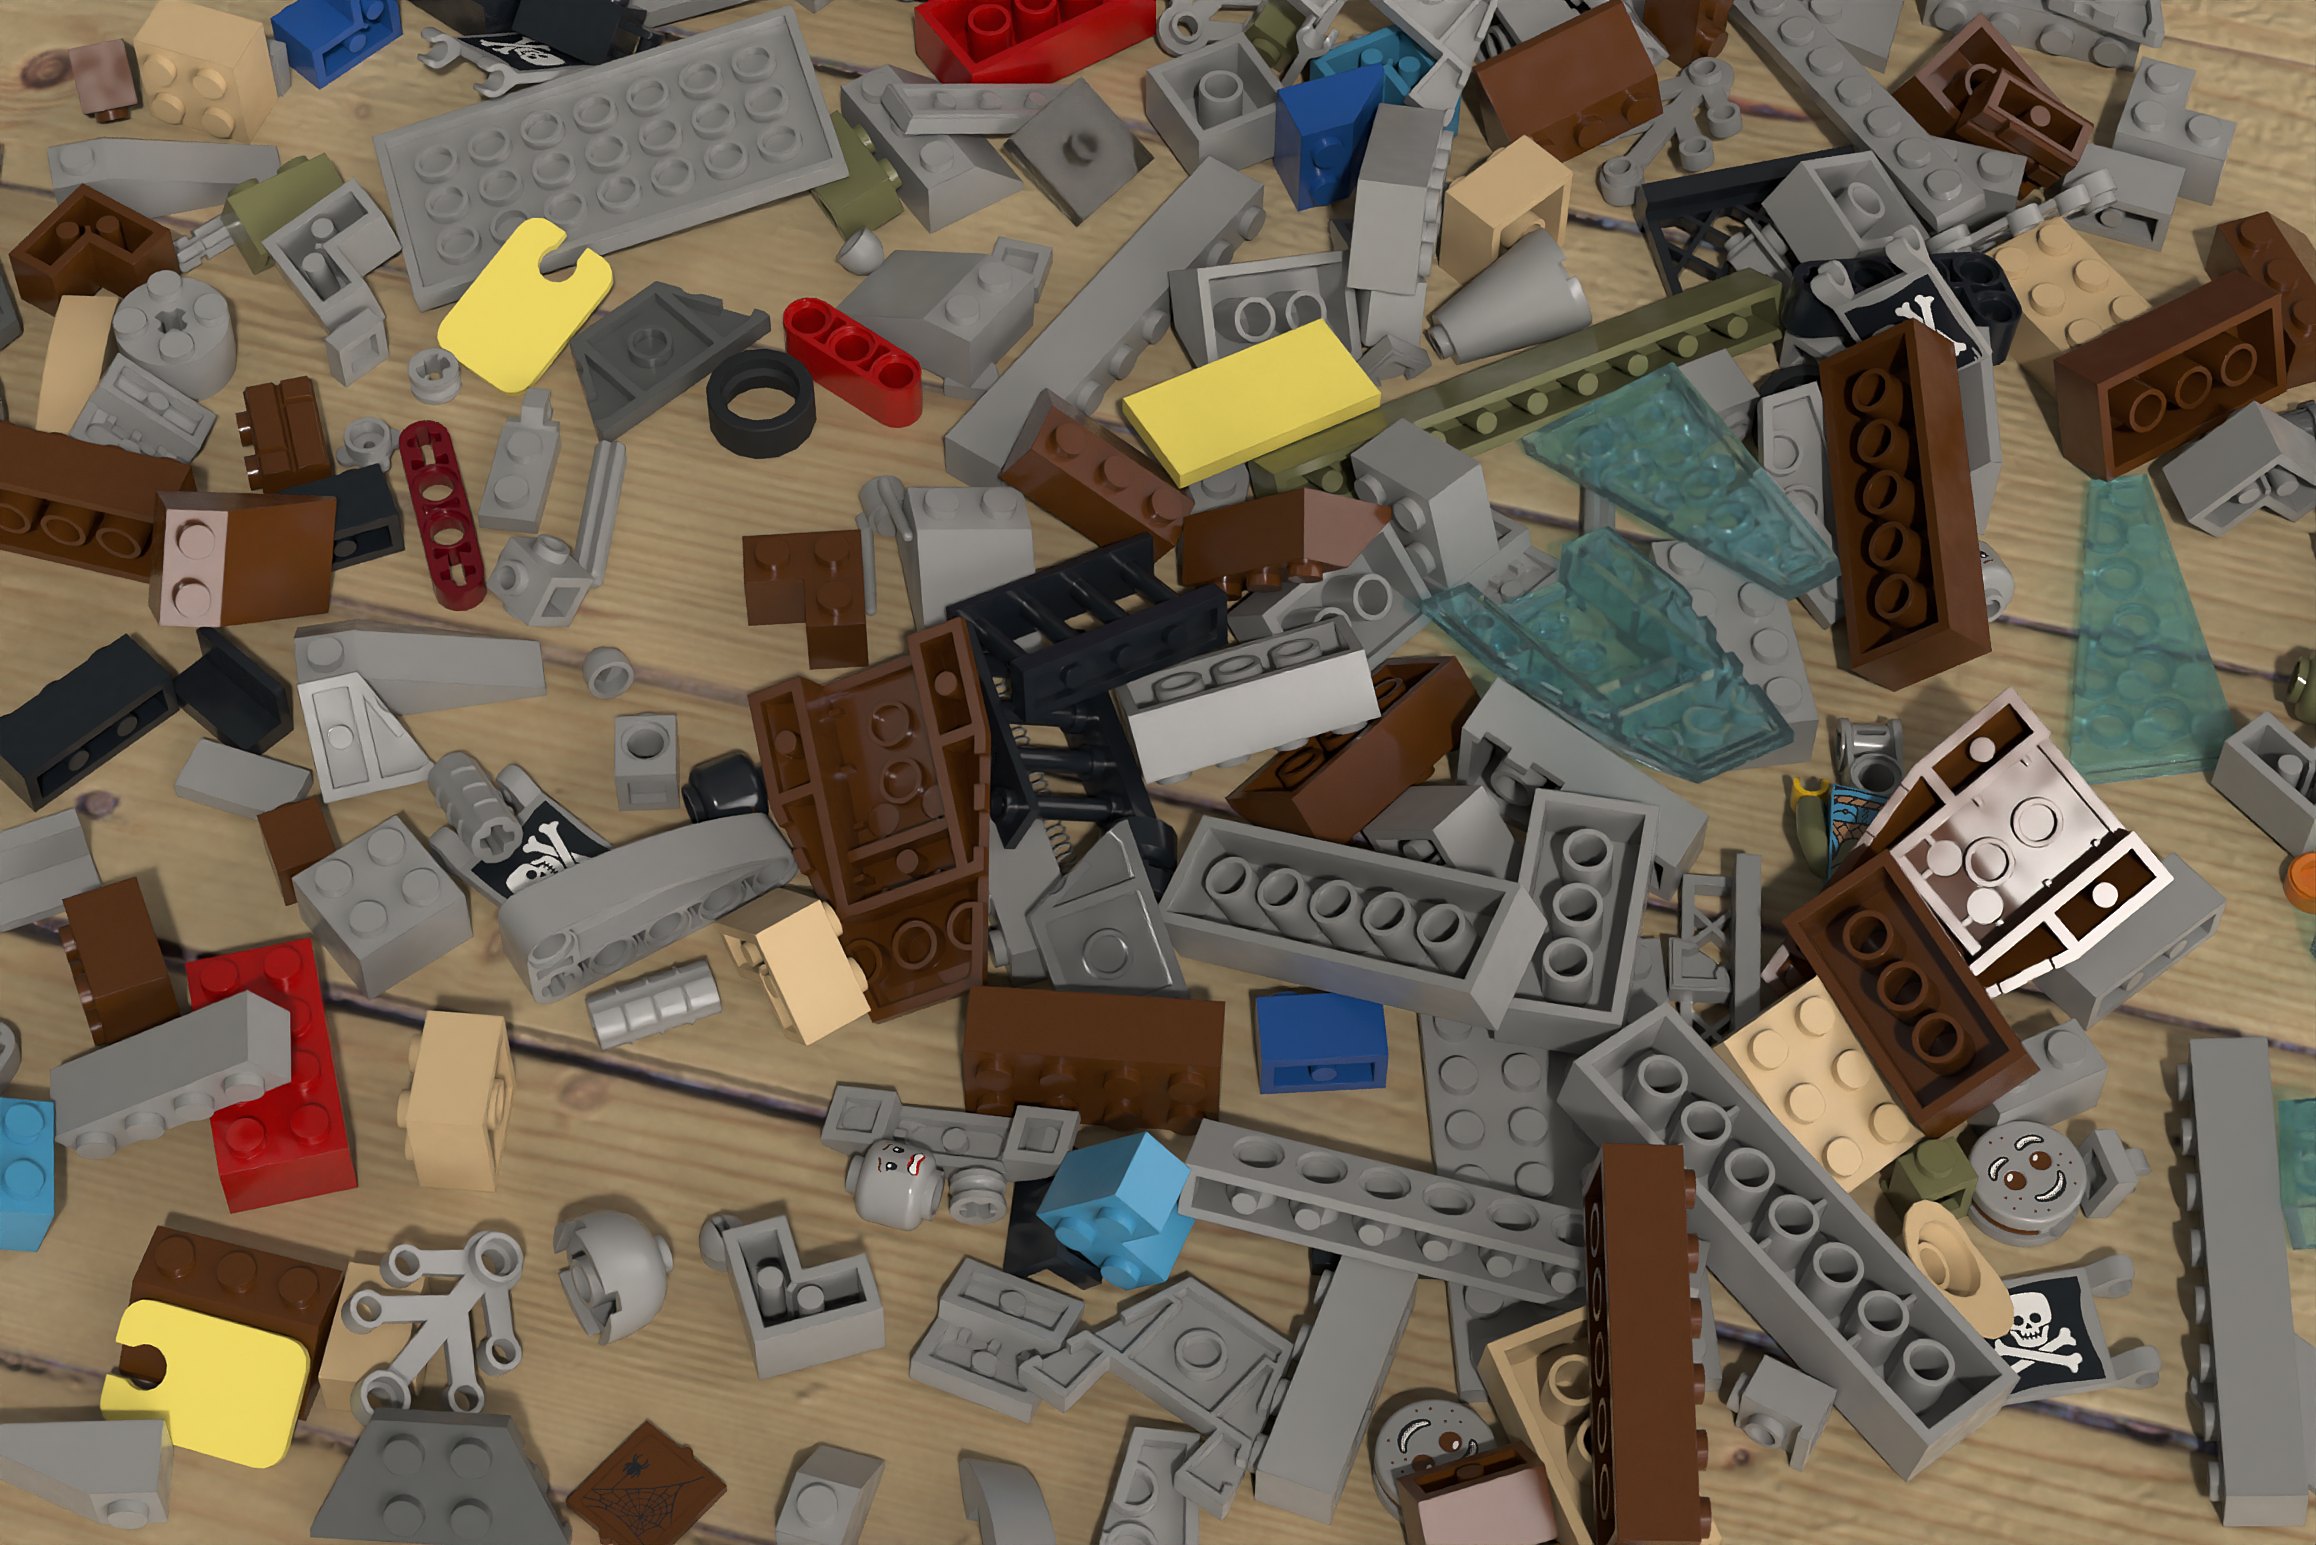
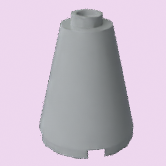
(1512, 304)

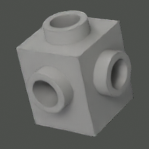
(539, 581)

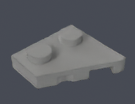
(357, 739)

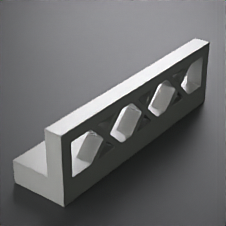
(1741, 946)

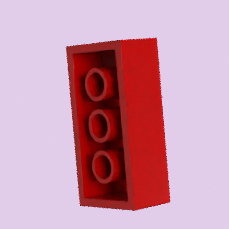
(1025, 37)
(296, 1134)

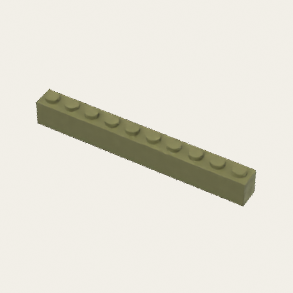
(1543, 382)

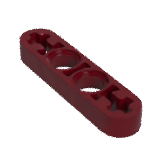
(442, 514)

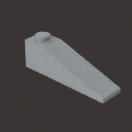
(158, 174)
(422, 666)

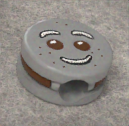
(2026, 1183)
(1421, 1438)

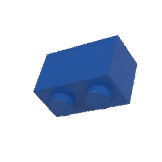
(1319, 1043)

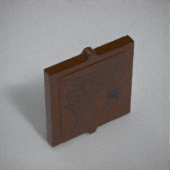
(646, 1492)

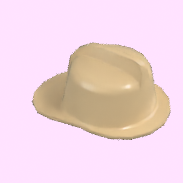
(1956, 1268)

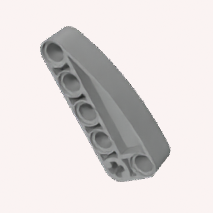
(638, 901)

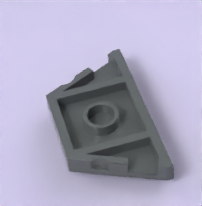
(655, 352)
(1105, 926)
(440, 1484)

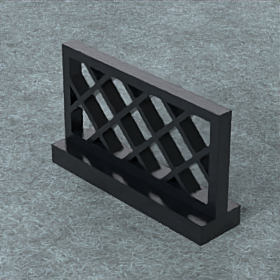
(1707, 197)

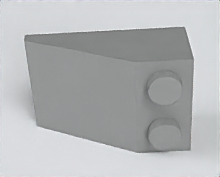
(946, 309)
(964, 547)

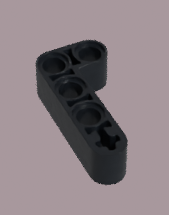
(1971, 276)

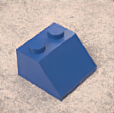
(1325, 134)

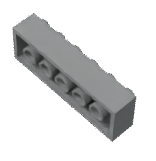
(1352, 921)

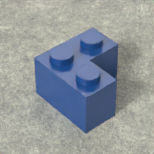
(334, 35)

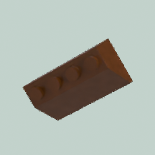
(1351, 778)

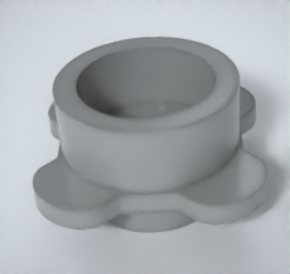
(368, 443)

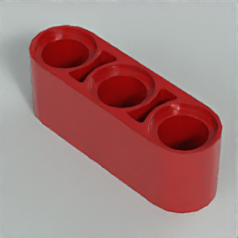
(854, 362)

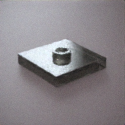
(1078, 151)

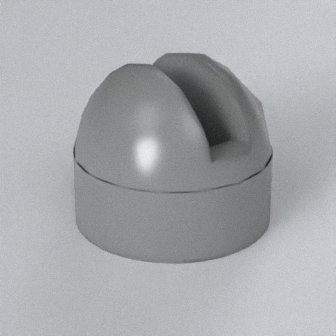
(861, 252)
(614, 672)
(711, 1242)

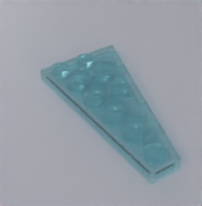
(1685, 472)
(2141, 665)

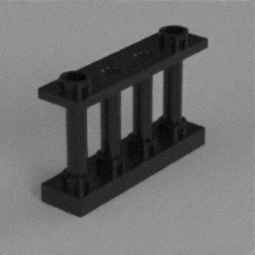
(1105, 656)
(1096, 754)

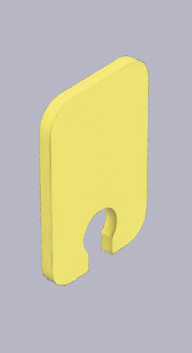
(517, 320)
(224, 1385)

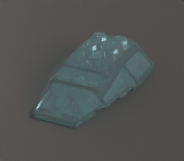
(1621, 660)

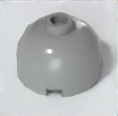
(614, 1272)

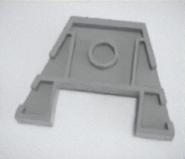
(1445, 29)
(1192, 1359)

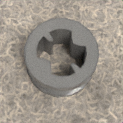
(434, 361)
(978, 1196)

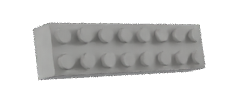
(1795, 1244)

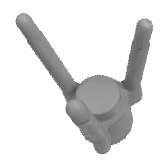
(883, 512)

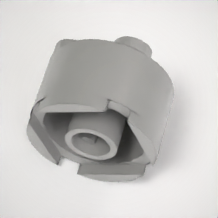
(178, 333)

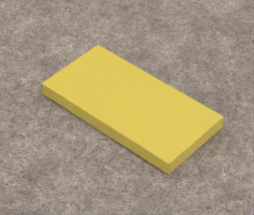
(1251, 403)

